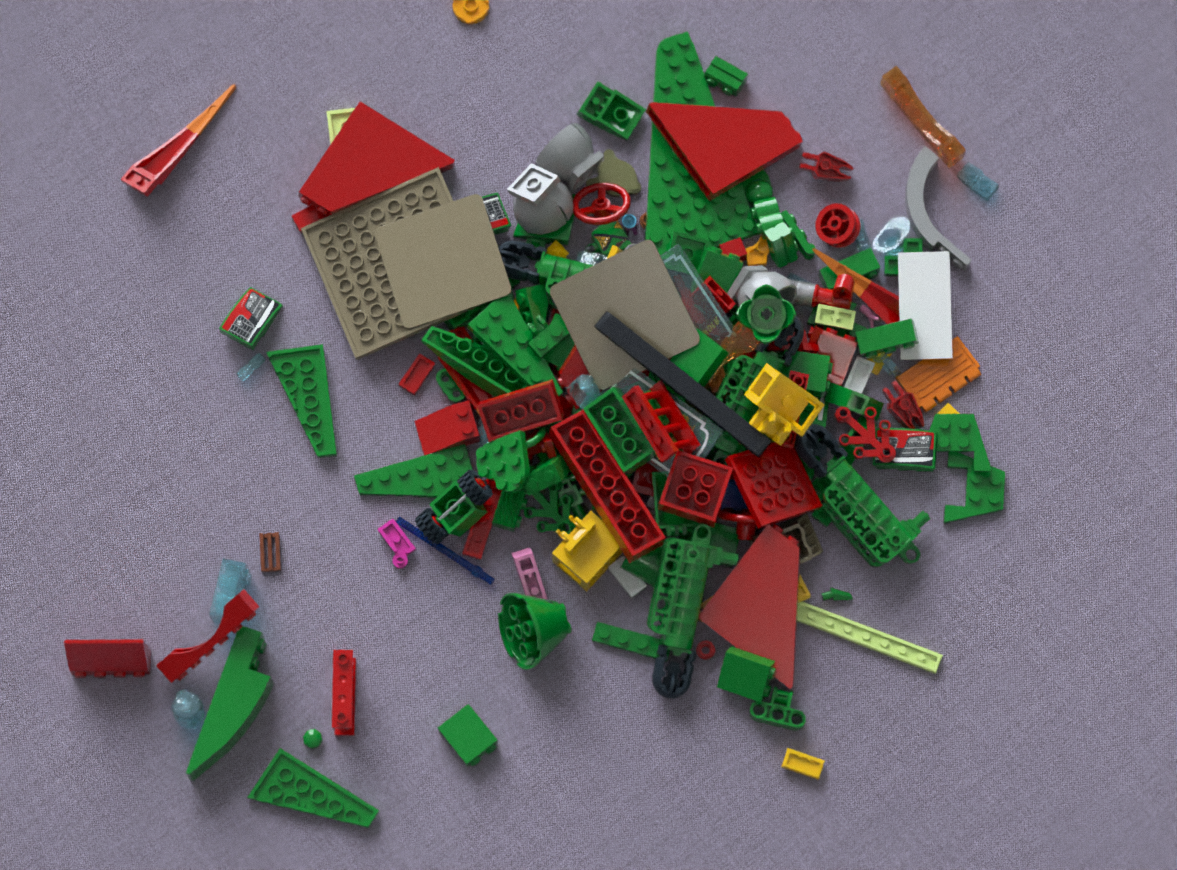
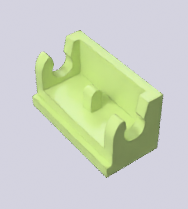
(835, 317)

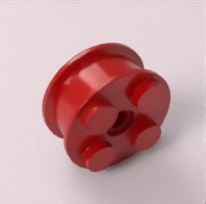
(837, 225)

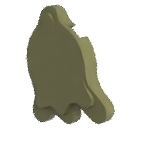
(616, 172)

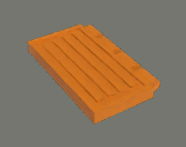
(933, 377)

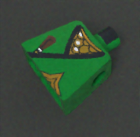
(605, 237)

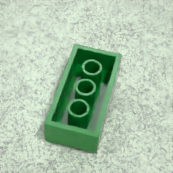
(618, 431)

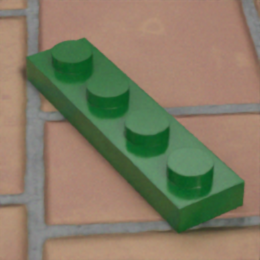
(627, 640)

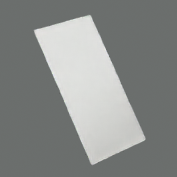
(927, 301)

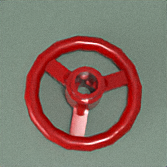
(601, 207)
(745, 523)

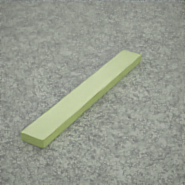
(868, 637)

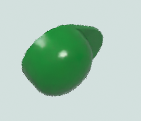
(757, 187)

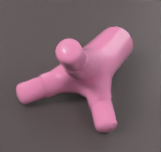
(870, 315)

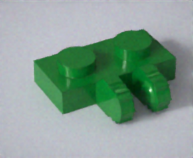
(548, 338)

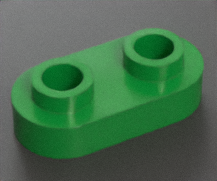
(449, 387)

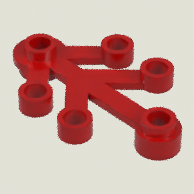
(867, 436)

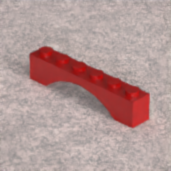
(180, 659)

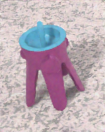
(629, 223)

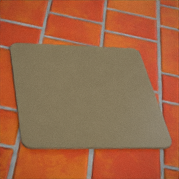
(442, 261)
(636, 292)

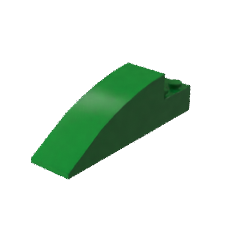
(235, 702)

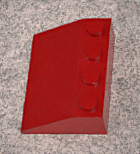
(108, 657)

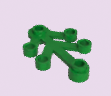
(551, 510)

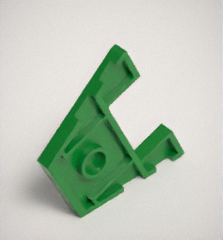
(960, 434)
(983, 490)

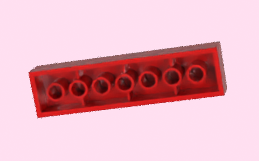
(607, 486)

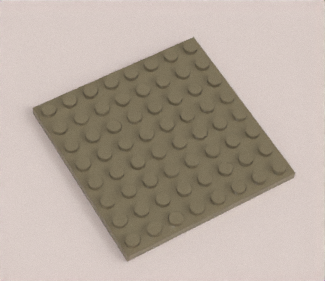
(353, 266)

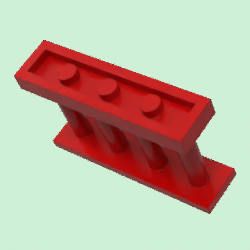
(653, 428)
(343, 692)

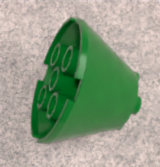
(531, 627)

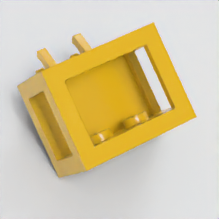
(780, 405)
(586, 550)

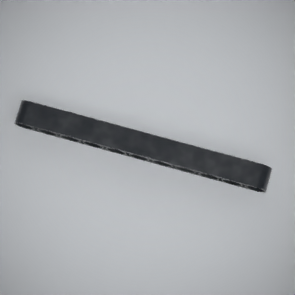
(682, 384)

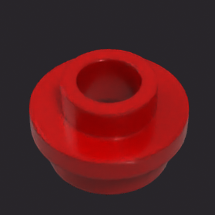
(707, 644)

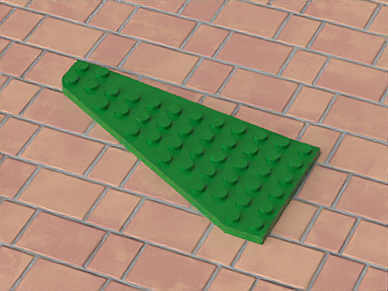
(673, 195)

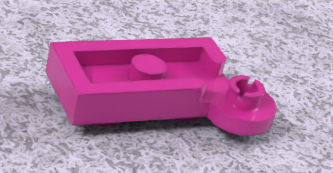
(397, 542)

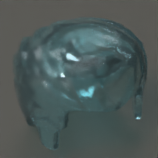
(584, 390)
(188, 709)

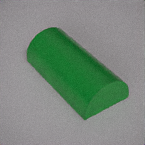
(646, 567)

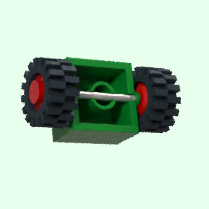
(455, 508)

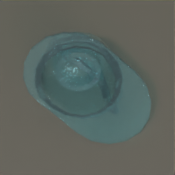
(891, 238)

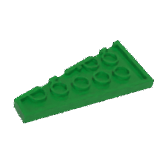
(507, 336)
(306, 385)
(416, 477)
(301, 788)

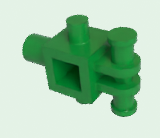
(577, 494)

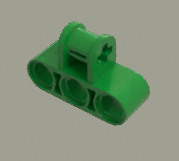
(780, 703)

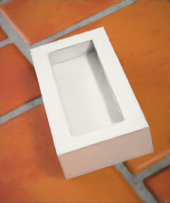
(859, 374)
(630, 583)

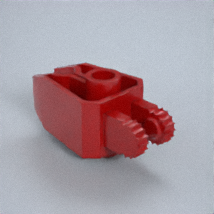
(826, 167)
(903, 407)

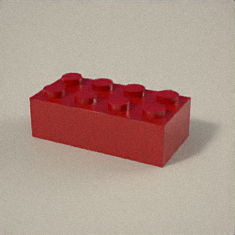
(520, 410)

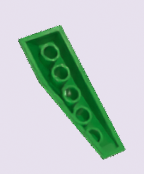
(473, 362)

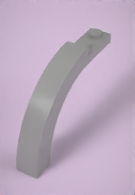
(917, 213)

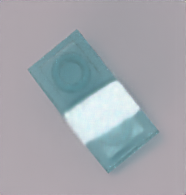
(977, 181)

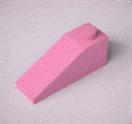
(529, 573)

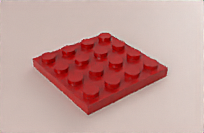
(773, 485)

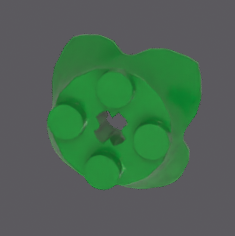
(751, 314)

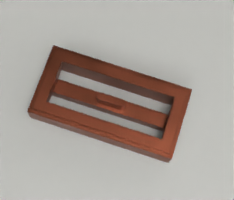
(269, 536)

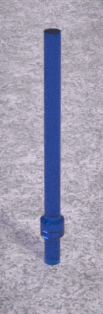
(476, 571)

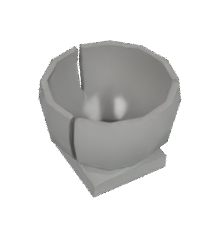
(571, 157)
(539, 199)
(755, 276)

